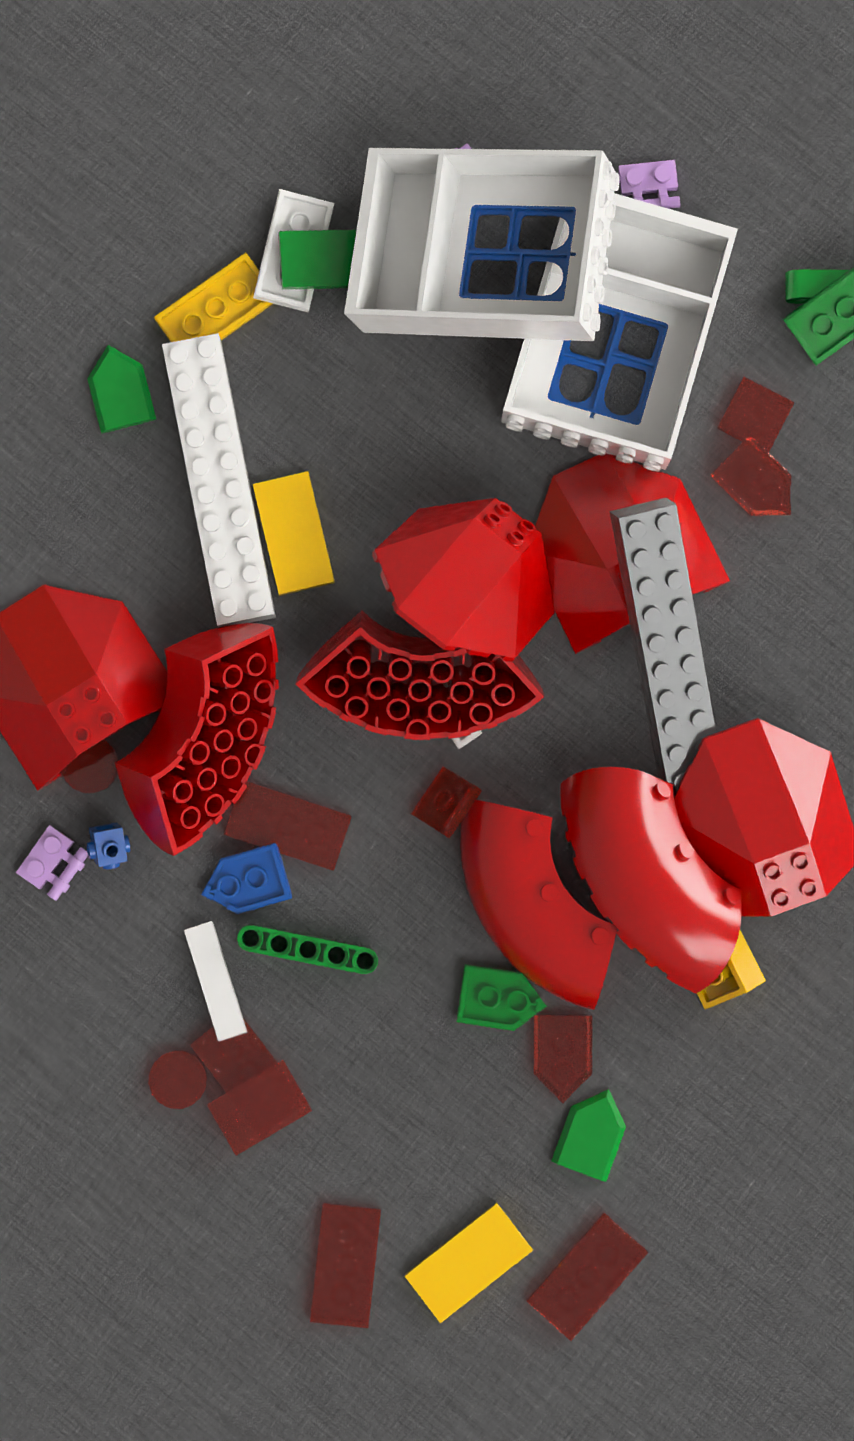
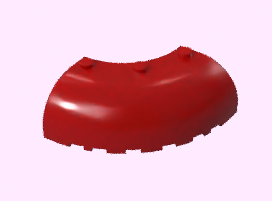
(374, 678)
(205, 733)
(650, 874)
(527, 906)

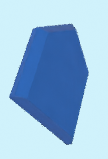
(249, 880)

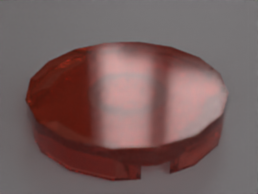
(92, 769)
(177, 1079)

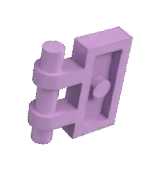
(650, 178)
(45, 858)

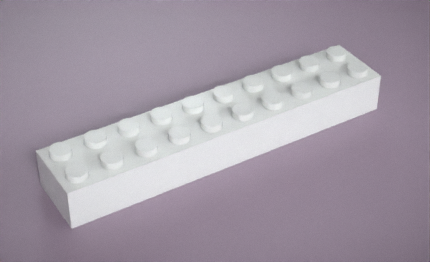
(218, 480)

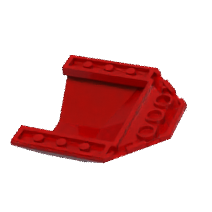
(583, 549)
(469, 577)
(71, 677)
(767, 816)

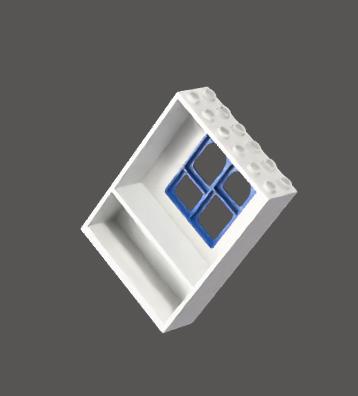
(421, 234)
(661, 275)

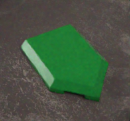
(120, 392)
(497, 998)
(591, 1136)

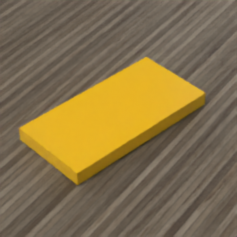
(215, 305)
(293, 533)
(468, 1262)

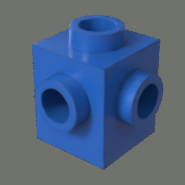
(107, 836)

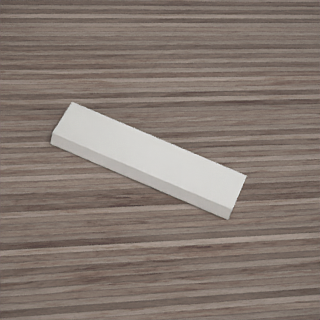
(215, 981)

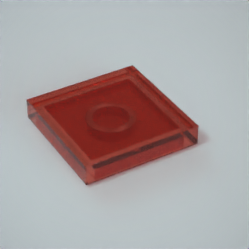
(755, 412)
(446, 802)

